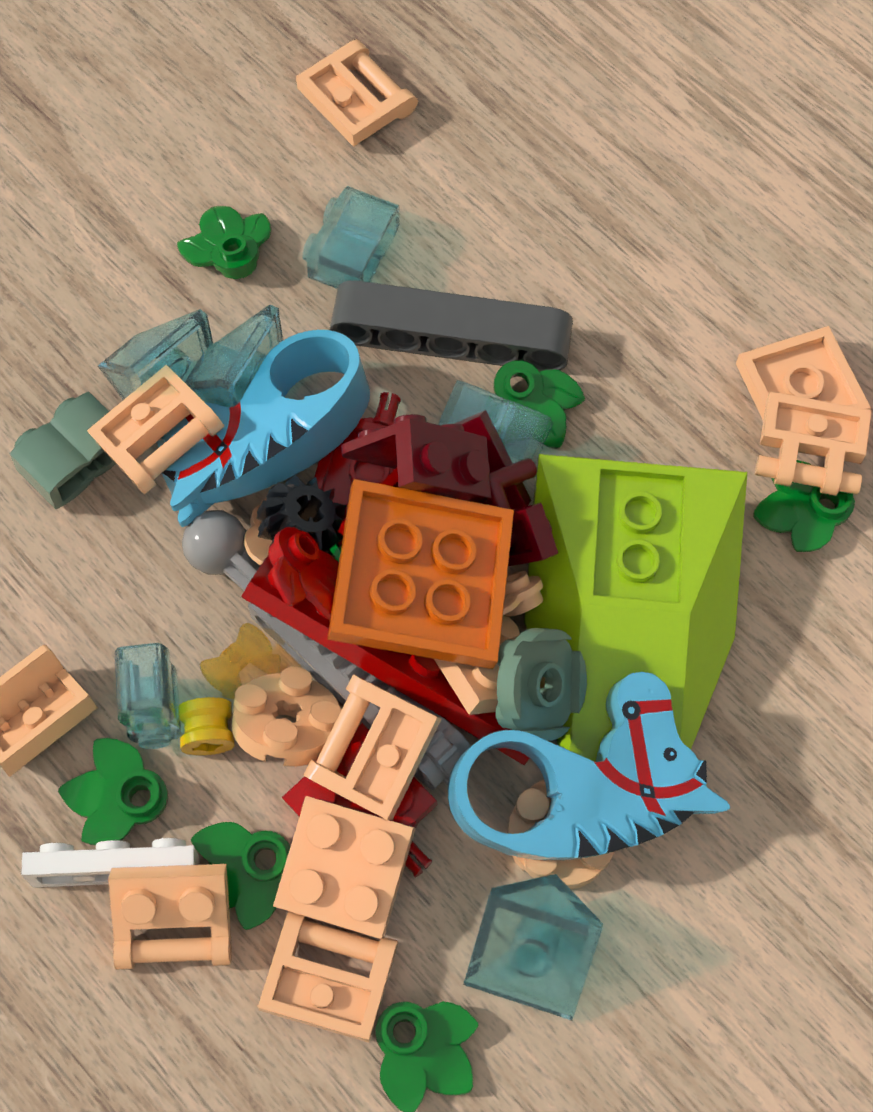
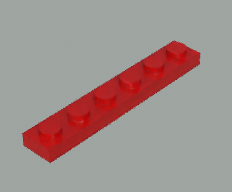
(410, 674)

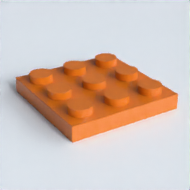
(422, 574)

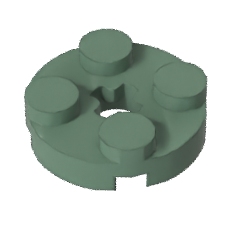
(522, 665)

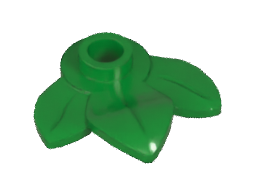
(227, 242)
(547, 393)
(800, 512)
(107, 792)
(249, 888)
(429, 1060)

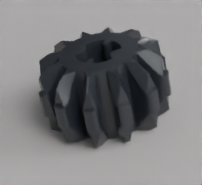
(302, 508)

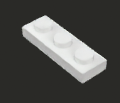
(63, 866)

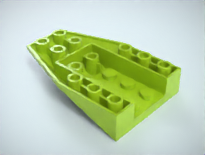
(640, 580)

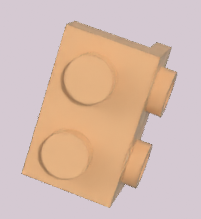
(37, 707)

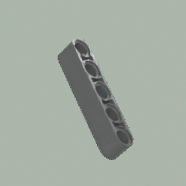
(451, 325)

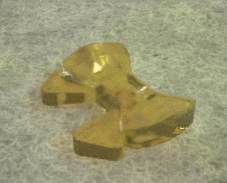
(250, 647)

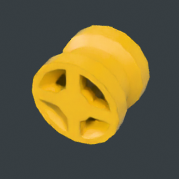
(206, 726)

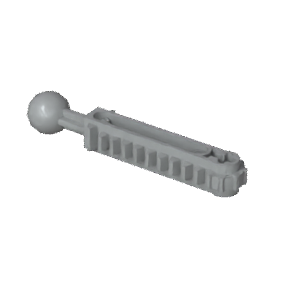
(217, 547)

